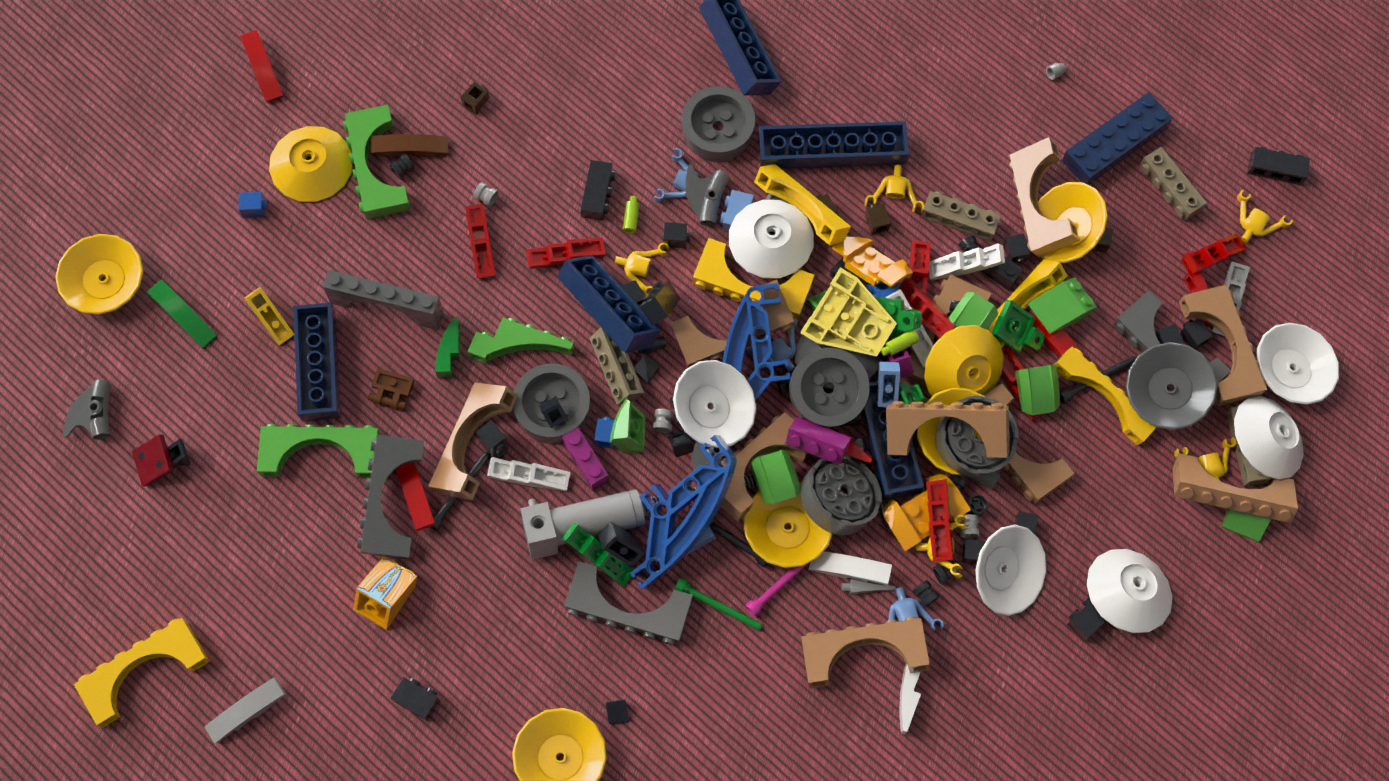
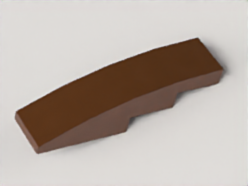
(410, 144)

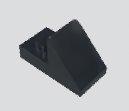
(178, 454)

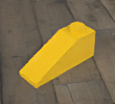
(269, 316)

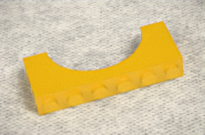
(715, 276)
(101, 687)

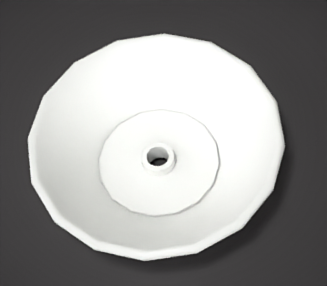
(771, 254)
(1309, 356)
(728, 395)
(1268, 437)
(1010, 570)
(1119, 600)

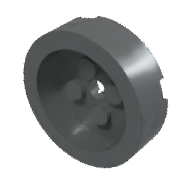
(723, 107)
(845, 375)
(542, 385)
(966, 453)
(833, 509)

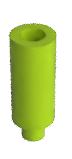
(631, 215)
(900, 343)

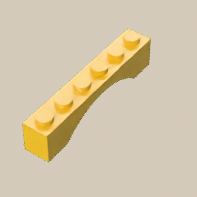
(825, 221)
(1042, 279)
(1076, 368)

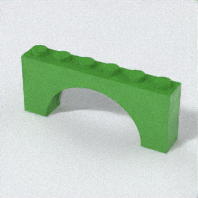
(376, 196)
(280, 443)

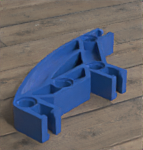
(746, 322)
(712, 487)

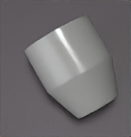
(1055, 70)

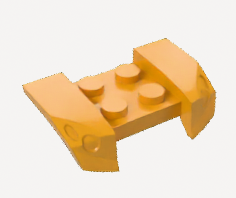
(870, 263)
(911, 519)

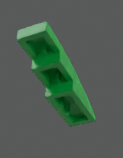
(182, 314)
(593, 551)

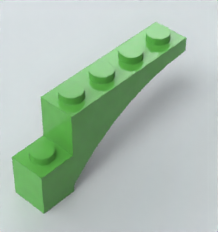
(513, 338)

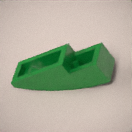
(448, 350)

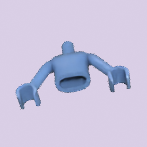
(679, 181)
(781, 350)
(908, 607)

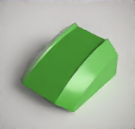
(974, 311)
(1038, 389)
(628, 429)
(775, 477)

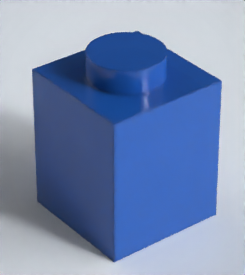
(252, 204)
(603, 432)

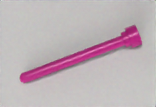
(756, 605)

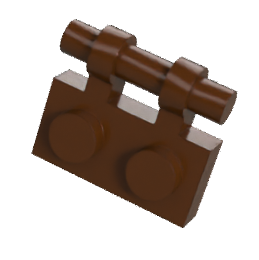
(392, 383)

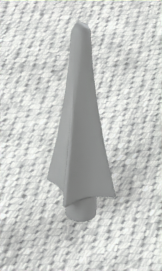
(858, 587)

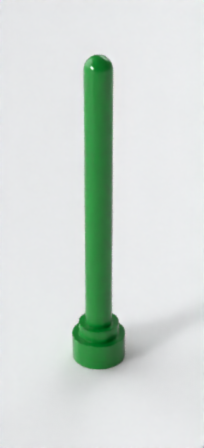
(683, 586)

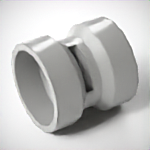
(485, 194)
(663, 420)
(971, 530)

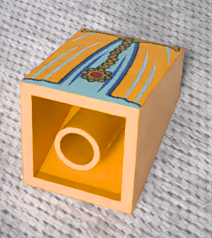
(384, 592)

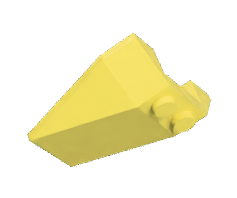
(849, 318)

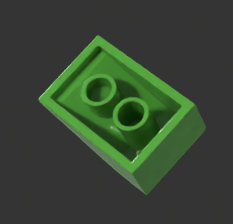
(1063, 305)

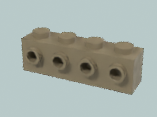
(1172, 184)
(960, 216)
(616, 368)
(1249, 474)

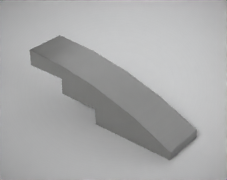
(1236, 284)
(244, 710)

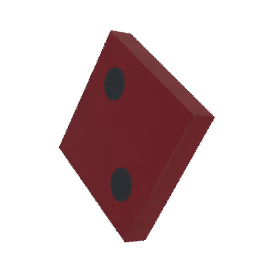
(152, 460)

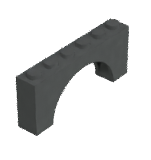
(345, 289)
(1138, 328)
(378, 535)
(661, 623)

